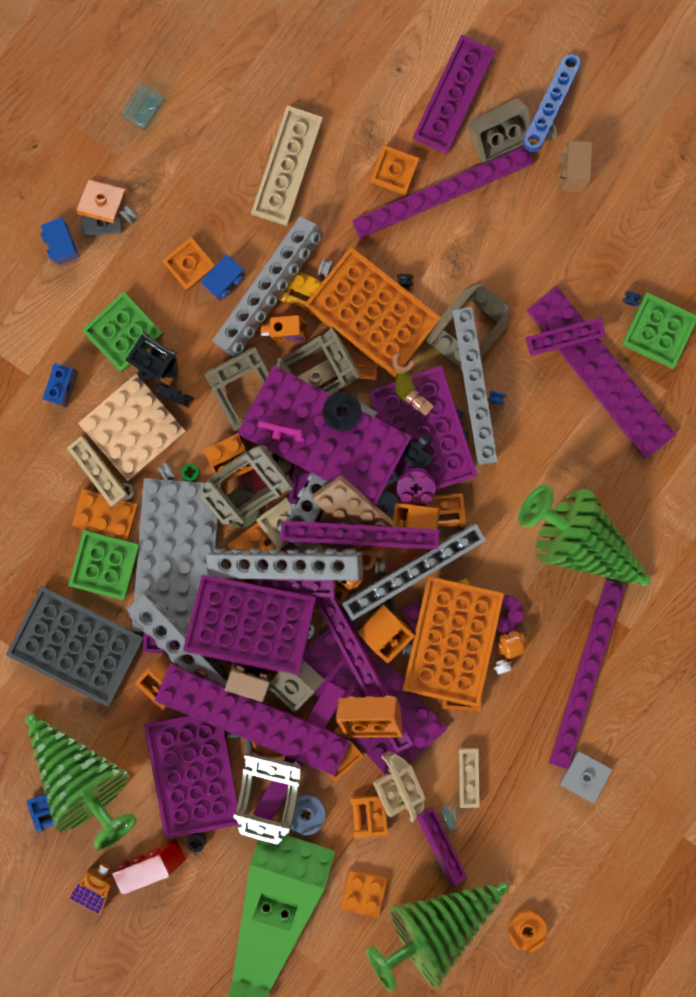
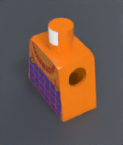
(293, 328)
(93, 889)

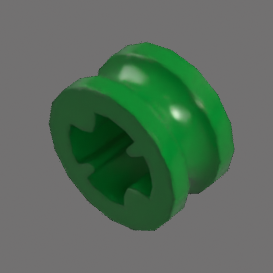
(186, 468)

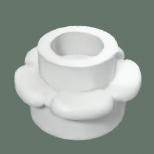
(503, 666)

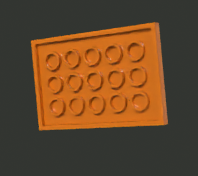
(372, 311)
(453, 641)

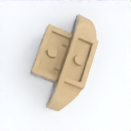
(399, 788)

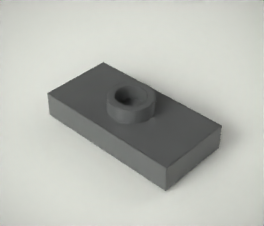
(97, 227)

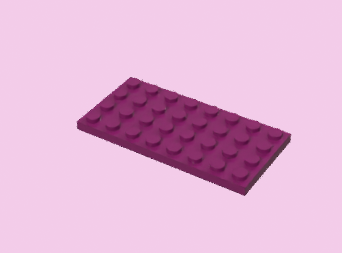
(362, 455)
(329, 662)

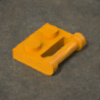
(303, 285)

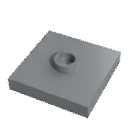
(585, 776)

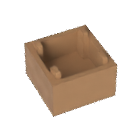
(575, 166)
(248, 681)

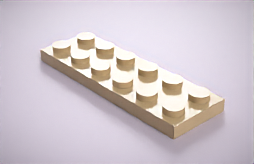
(287, 165)

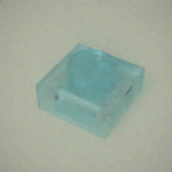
(449, 816)

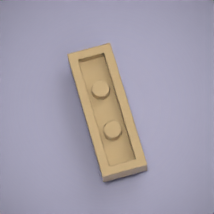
(468, 777)

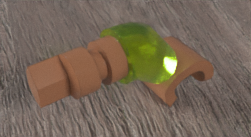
(406, 389)

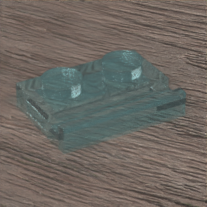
(142, 106)

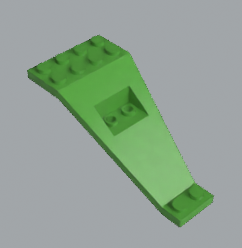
(286, 879)

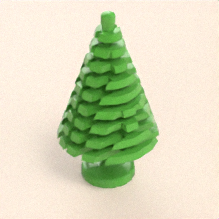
(582, 537)
(78, 783)
(436, 932)

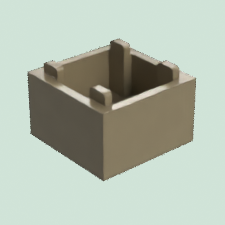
(295, 689)

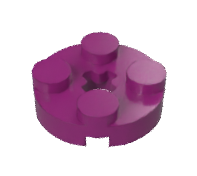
(420, 496)
(514, 615)

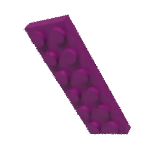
(454, 94)

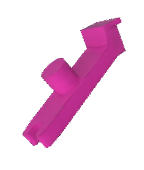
(278, 430)

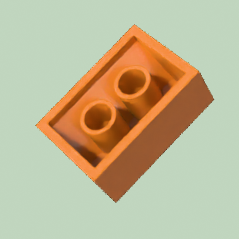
(370, 717)

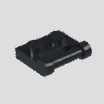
(146, 361)

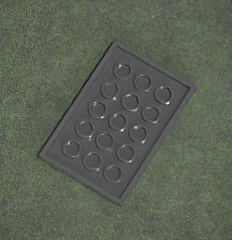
(75, 646)

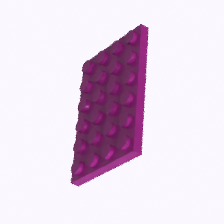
(448, 443)
(250, 624)
(191, 775)

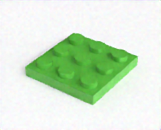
(119, 329)
(659, 330)
(104, 565)

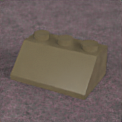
(500, 130)

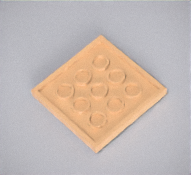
(132, 427)

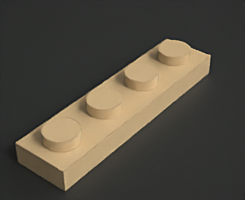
(97, 471)

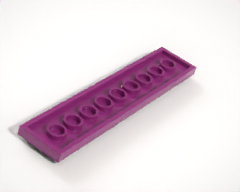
(605, 377)
(252, 720)

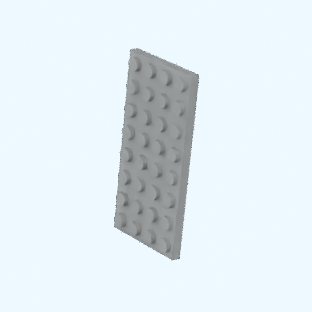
(173, 546)

